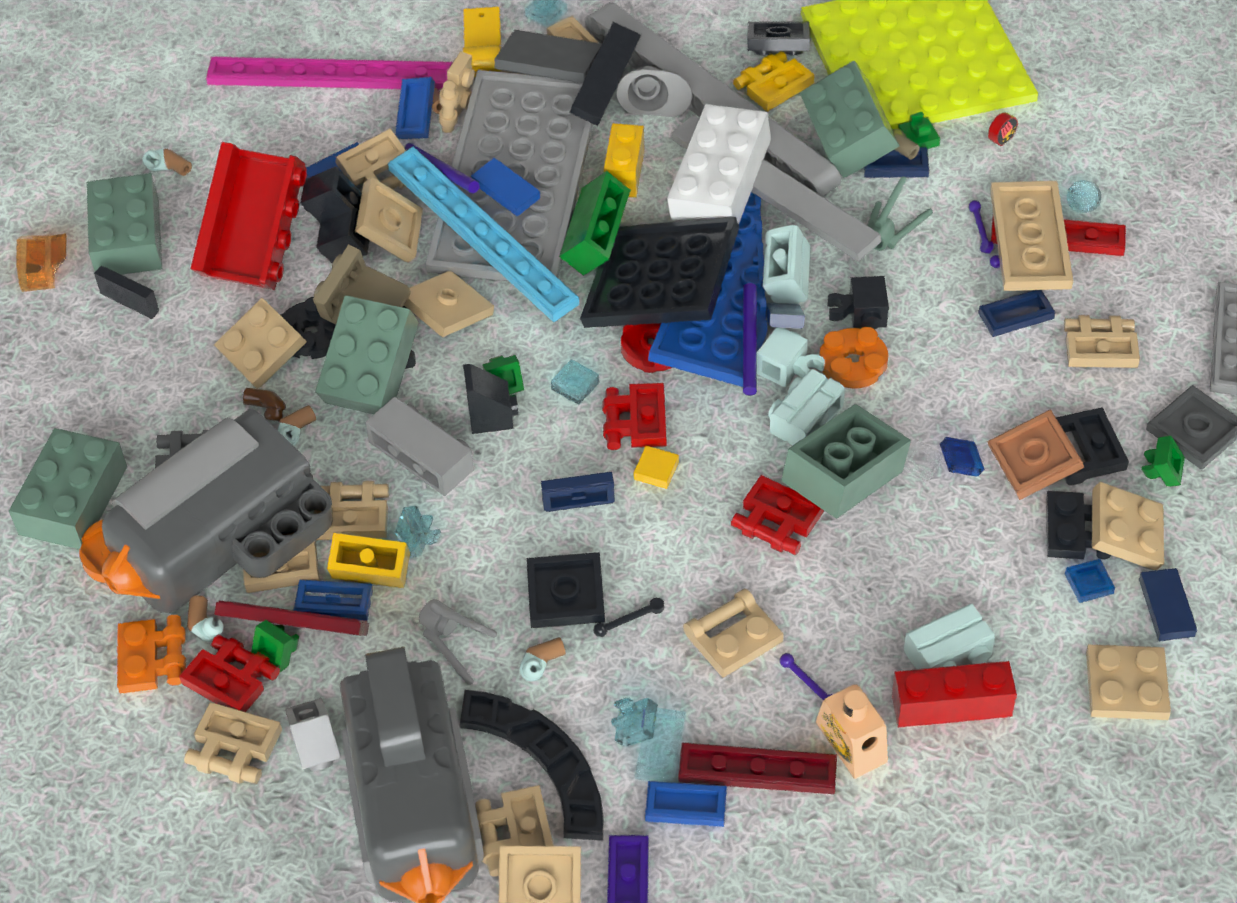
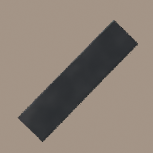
(605, 74)

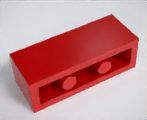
(953, 694)

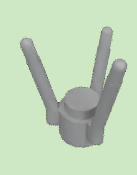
(443, 620)

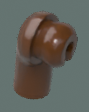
(268, 399)

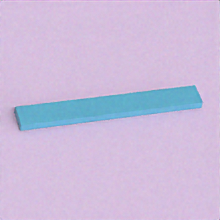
(484, 234)

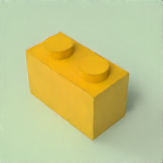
(626, 155)
(368, 560)

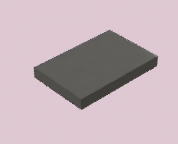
(547, 56)

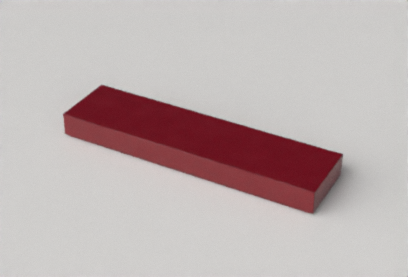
(292, 618)
(758, 768)

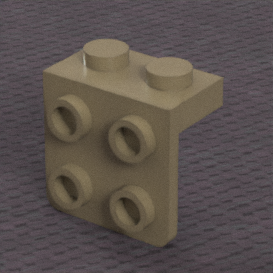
(355, 279)

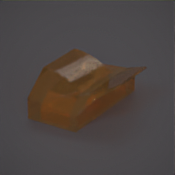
(39, 259)

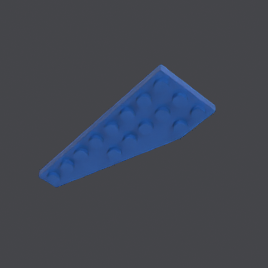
(716, 345)

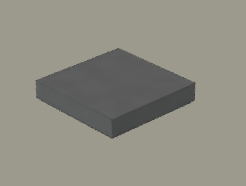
(1197, 426)

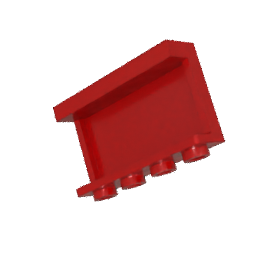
(248, 217)

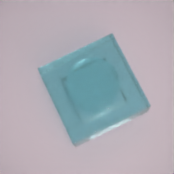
(575, 381)

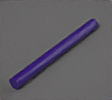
(451, 173)
(749, 339)

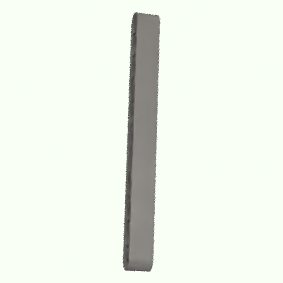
(784, 150)

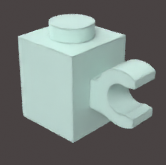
(785, 356)

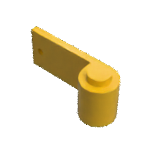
(482, 37)

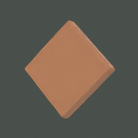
(1035, 454)

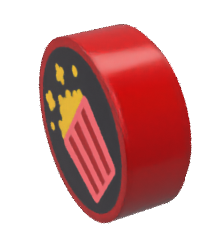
(1002, 128)

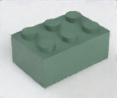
(849, 119)
(124, 224)
(367, 355)
(845, 460)
(68, 488)

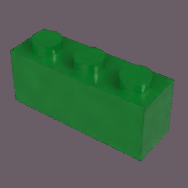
(595, 223)

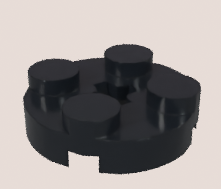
(306, 315)

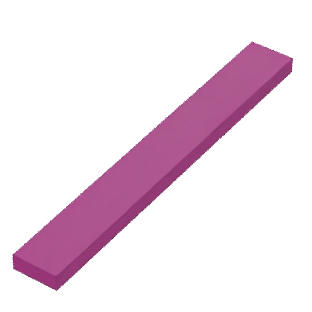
(322, 72)

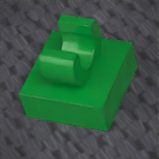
(920, 131)
(506, 369)
(1166, 462)
(274, 643)

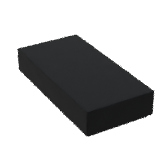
(126, 292)

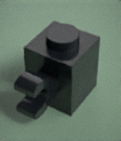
(865, 302)

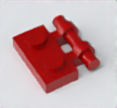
(646, 420)
(781, 506)
(222, 682)

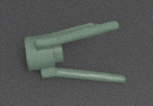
(885, 226)

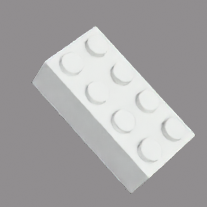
(720, 164)

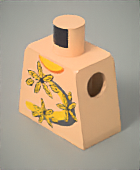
(850, 723)

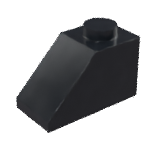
(488, 401)

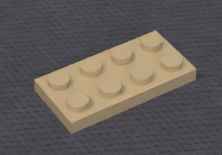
(1031, 236)

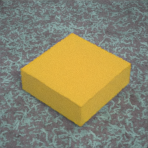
(656, 467)

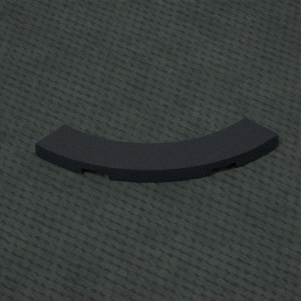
(551, 749)

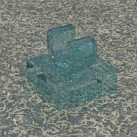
(546, 11)
(415, 530)
(634, 721)

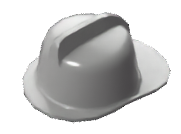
(654, 92)

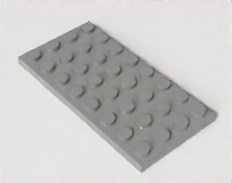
(531, 132)

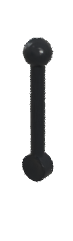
(656, 606)

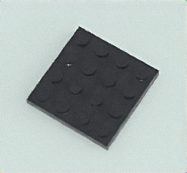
(661, 273)

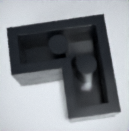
(336, 206)

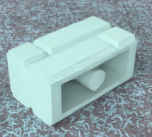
(786, 265)
(807, 407)
(951, 640)

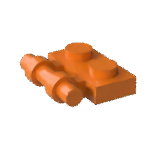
(137, 654)

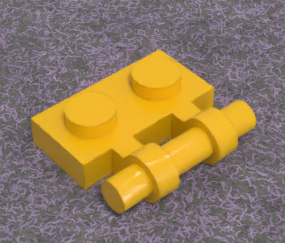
(780, 83)

